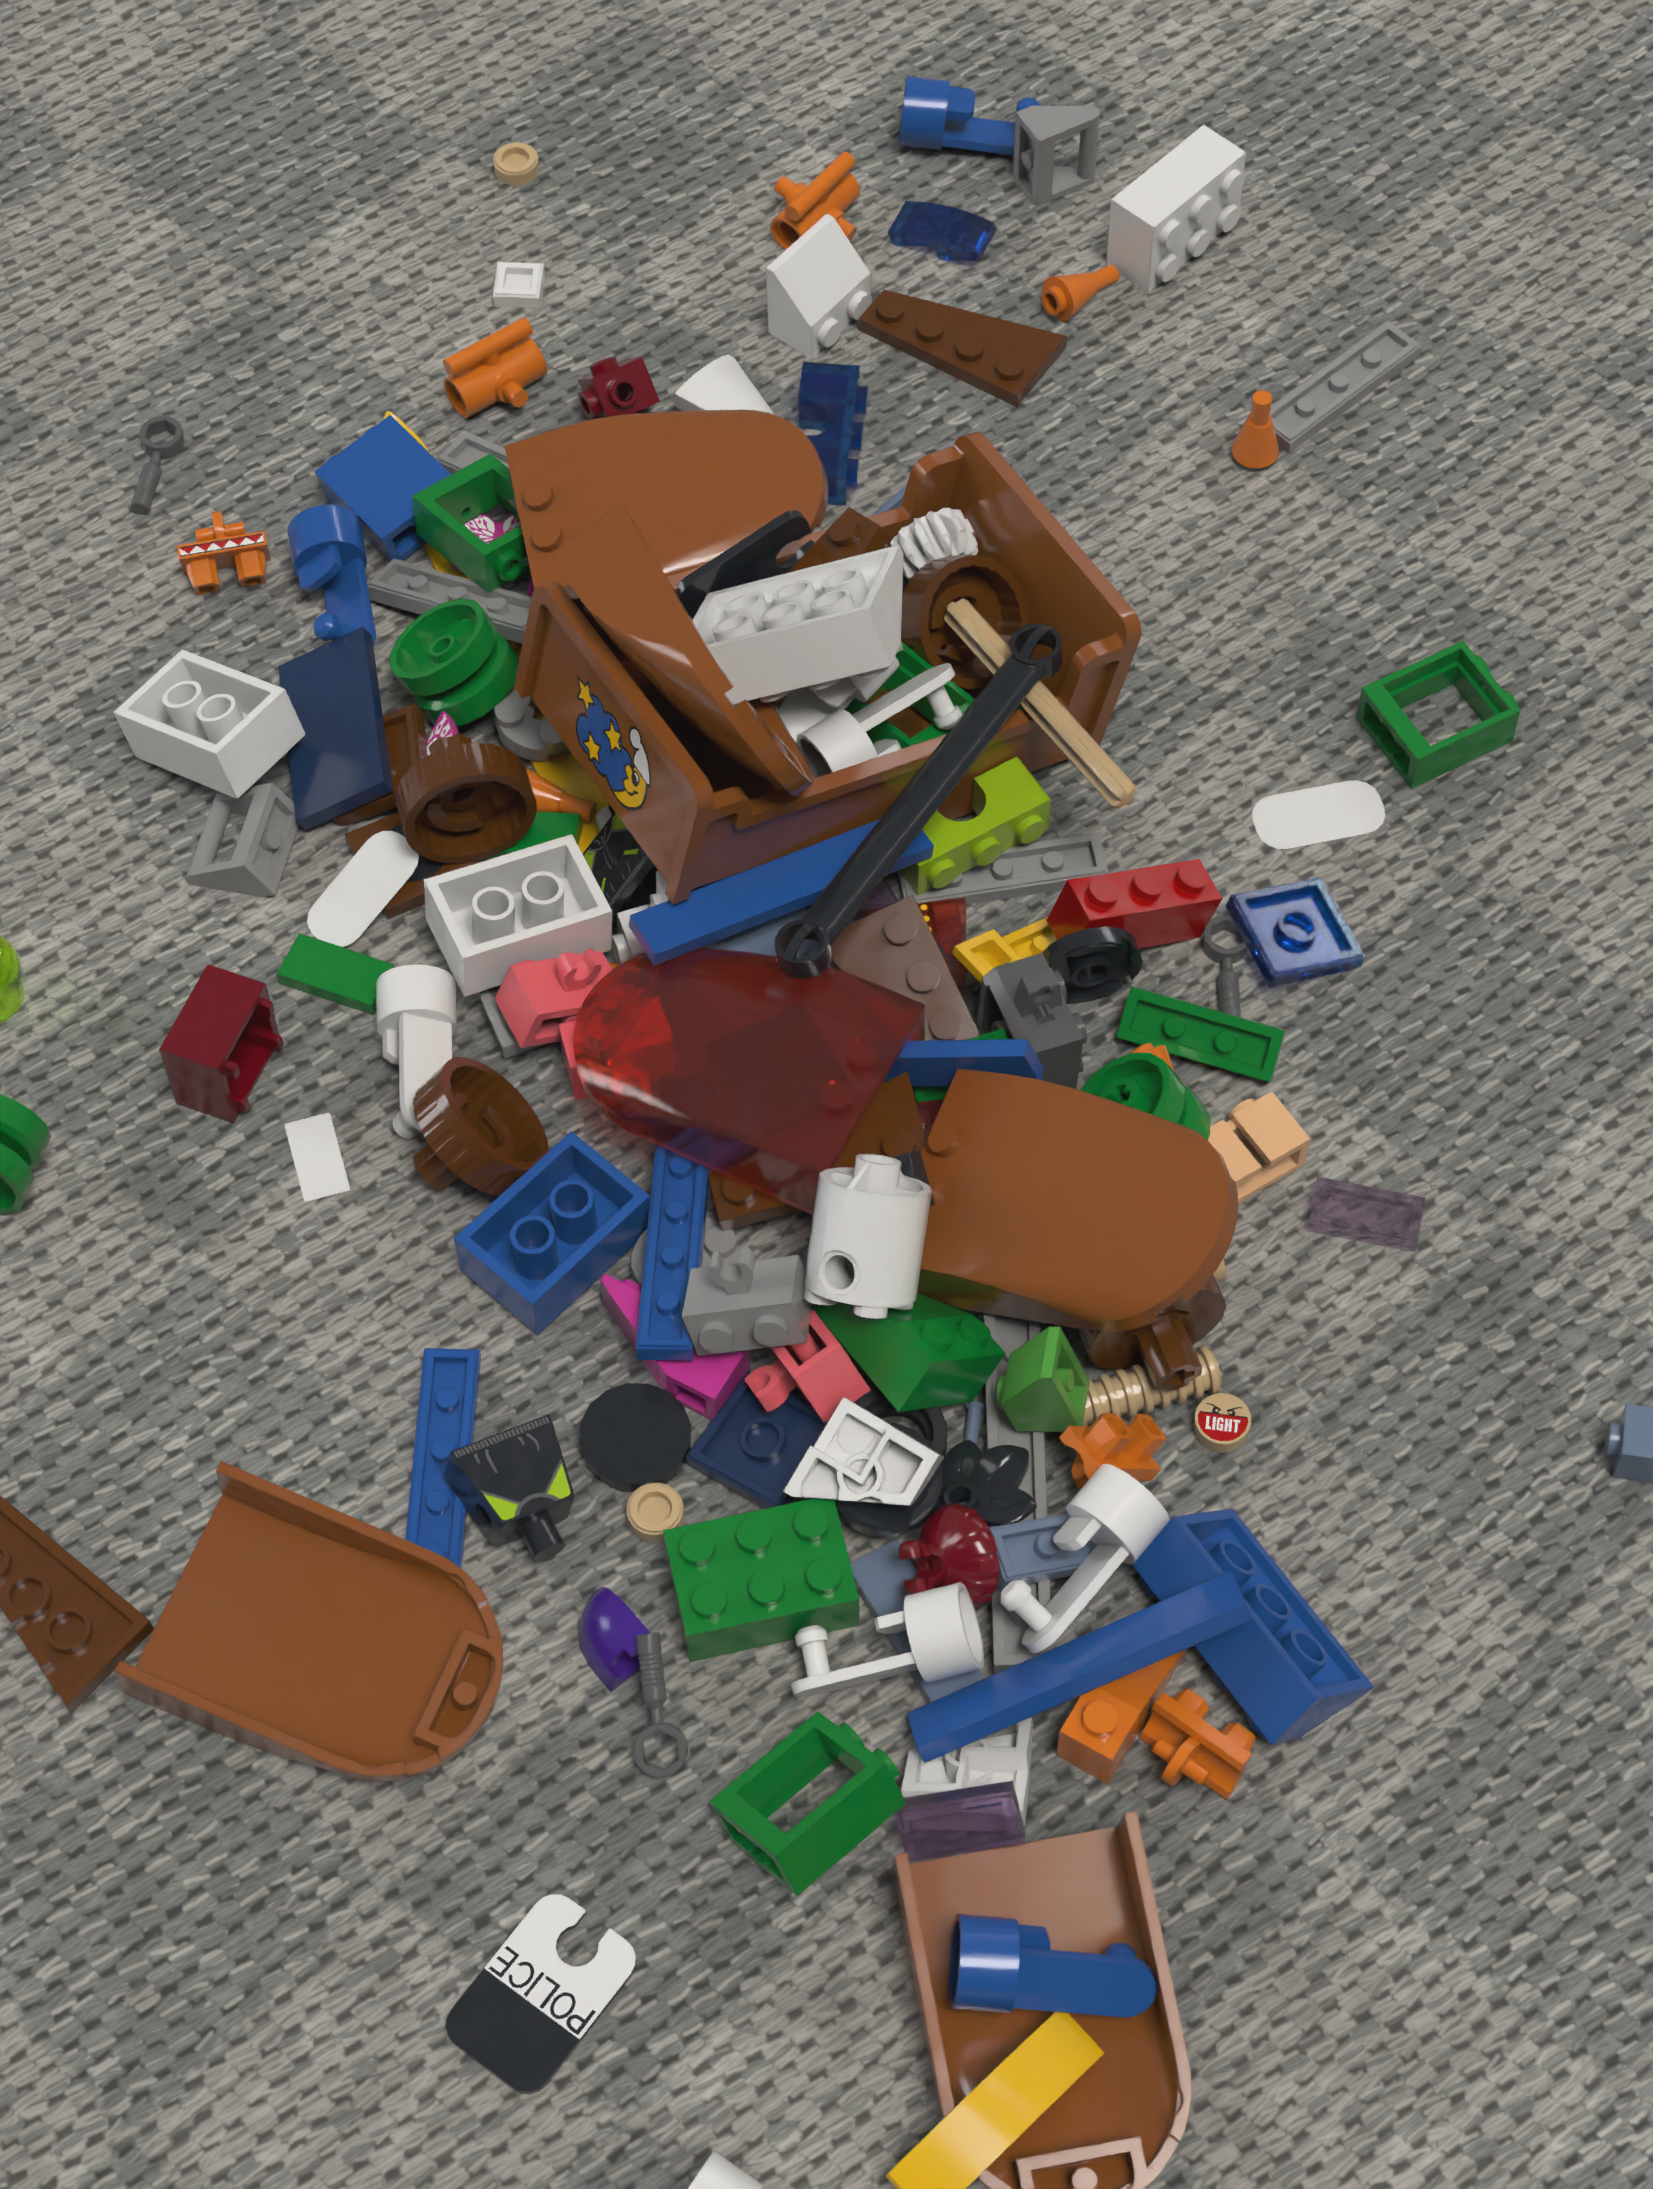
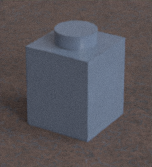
(1632, 1444)

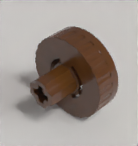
(987, 588)
(483, 795)
(475, 1129)
(1164, 1344)

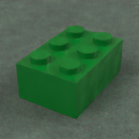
(761, 1577)

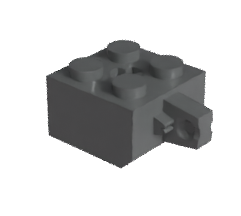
(1032, 1005)

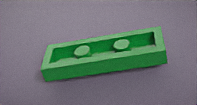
(1201, 1033)

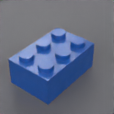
(553, 1232)

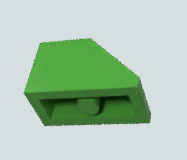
(1044, 1385)

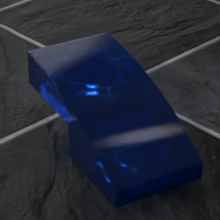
(951, 231)

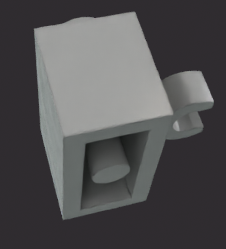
(746, 1304)

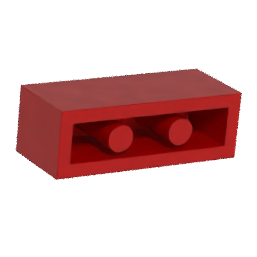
(1150, 903)

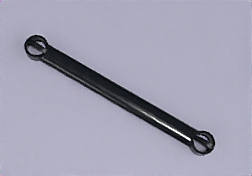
(918, 801)

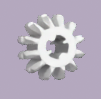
(935, 537)

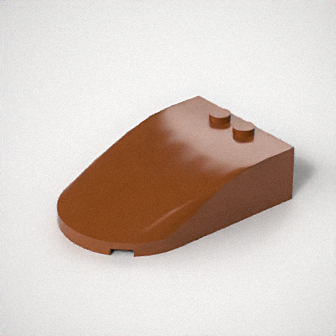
(684, 476)
(650, 628)
(1068, 1206)
(321, 1639)
(1089, 1893)

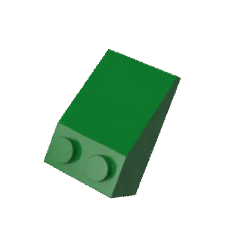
(920, 1353)

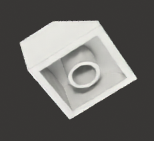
(816, 288)

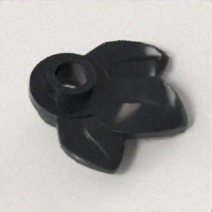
(987, 1482)

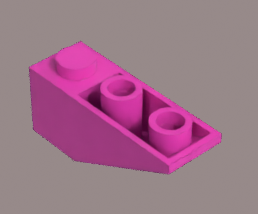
(697, 1383)

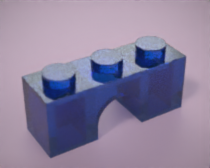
(830, 403)

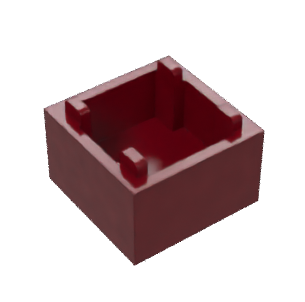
(220, 1044)

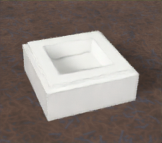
(518, 285)

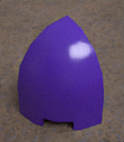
(609, 1638)

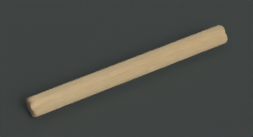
(1045, 709)

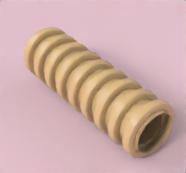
(1135, 1391)

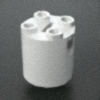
(867, 1237)

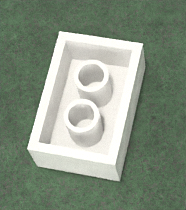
(1176, 208)
(210, 723)
(516, 911)

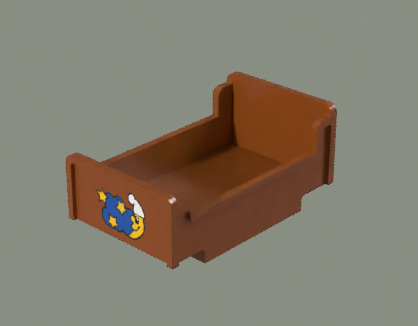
(713, 818)

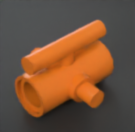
(805, 205)
(494, 370)

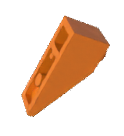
(1111, 1717)

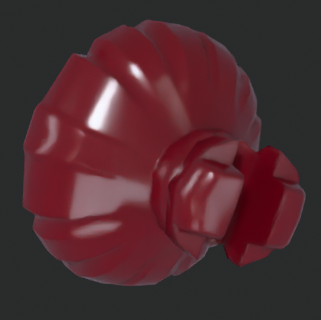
(951, 1550)

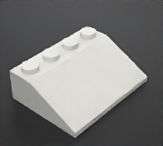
(806, 626)

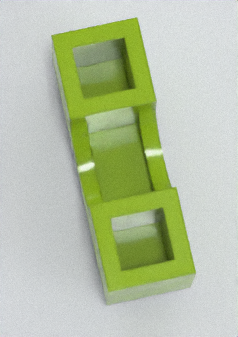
(1009, 812)

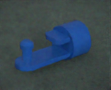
(943, 116)
(332, 556)
(1011, 1966)

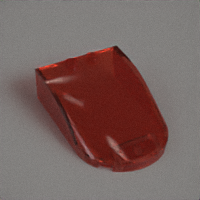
(741, 1061)

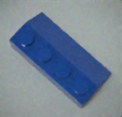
(1281, 1662)

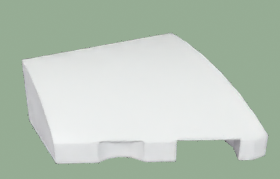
(720, 387)
(863, 1461)
(974, 1765)

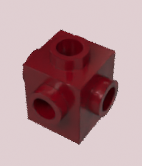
(617, 388)

